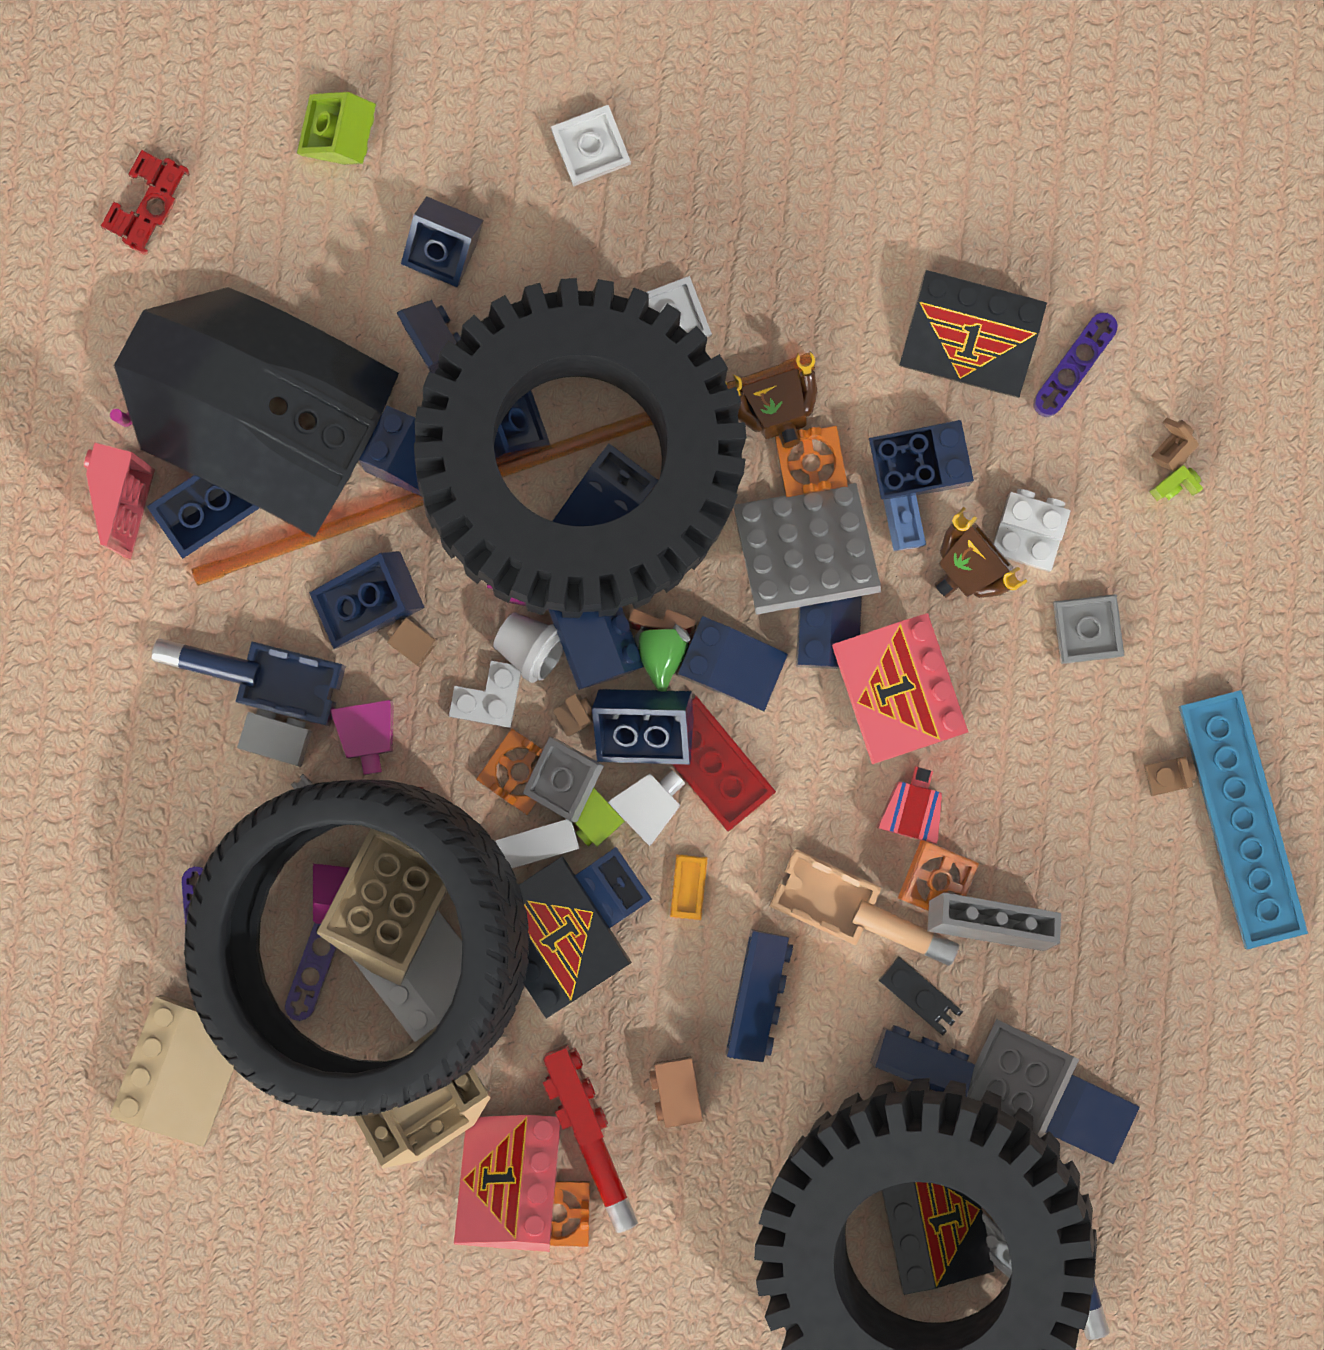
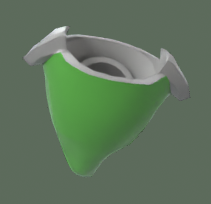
(662, 653)

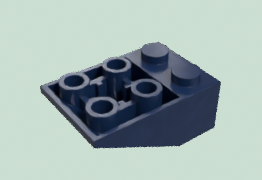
(921, 460)
(607, 491)
(613, 887)

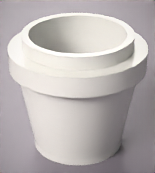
(529, 646)

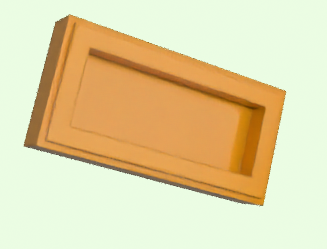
(688, 887)

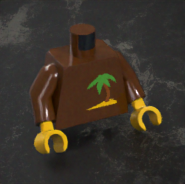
(779, 403)
(973, 562)

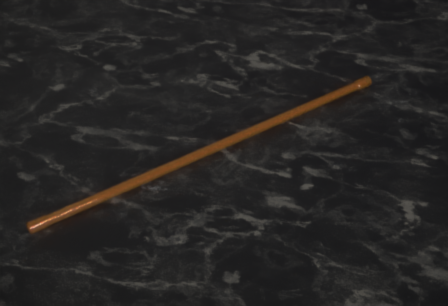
(219, 568)

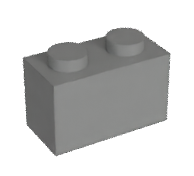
(275, 738)

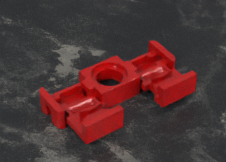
(139, 229)

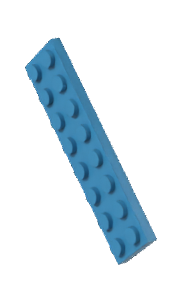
(1243, 820)

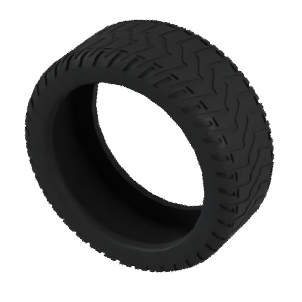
(228, 969)

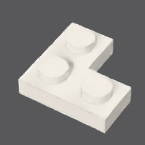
(494, 704)

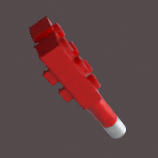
(588, 1128)

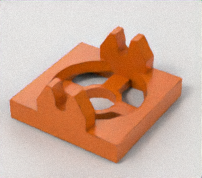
(838, 477)
(488, 774)
(925, 852)
(580, 1235)

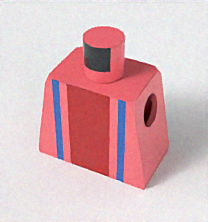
(913, 808)

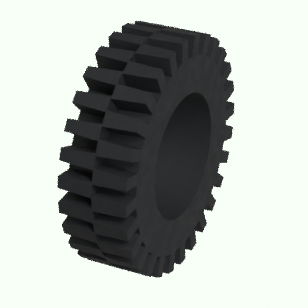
(596, 339)
(940, 1142)

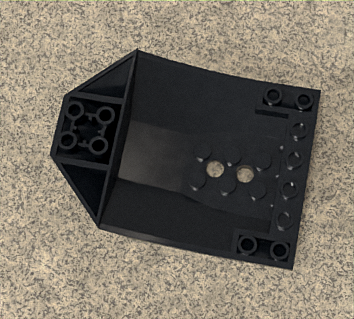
(202, 391)

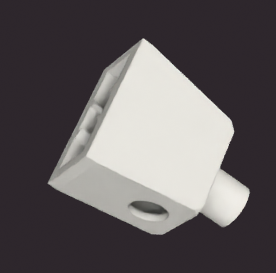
(649, 804)

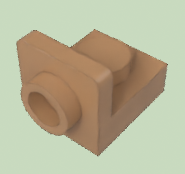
(1170, 775)

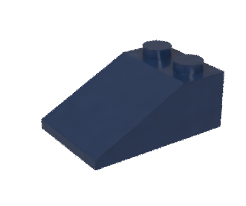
(391, 450)
(366, 598)
(732, 664)
(1092, 1119)

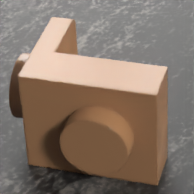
(1177, 446)
(574, 714)

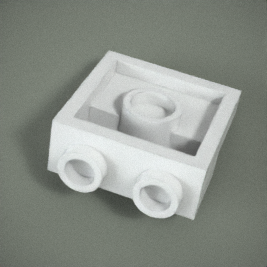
(1031, 529)

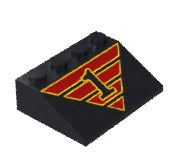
(972, 333)
(568, 939)
(935, 1236)

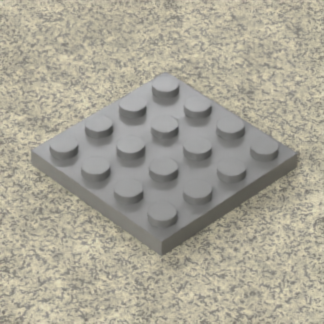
(806, 549)

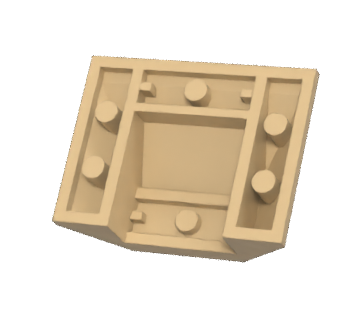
(427, 1123)

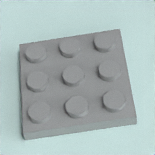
(1023, 1073)

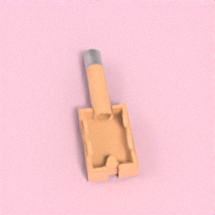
(846, 906)

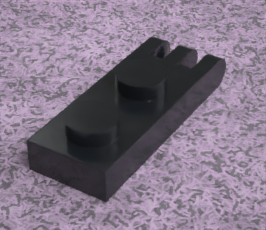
(919, 994)

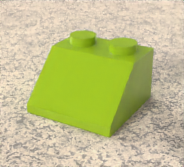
(336, 128)

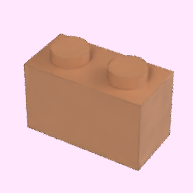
(677, 1092)

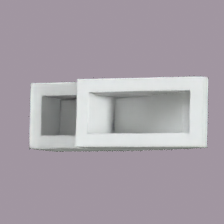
(539, 843)

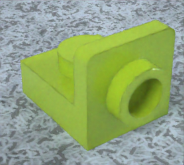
(1171, 484)

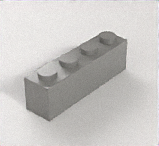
(994, 922)

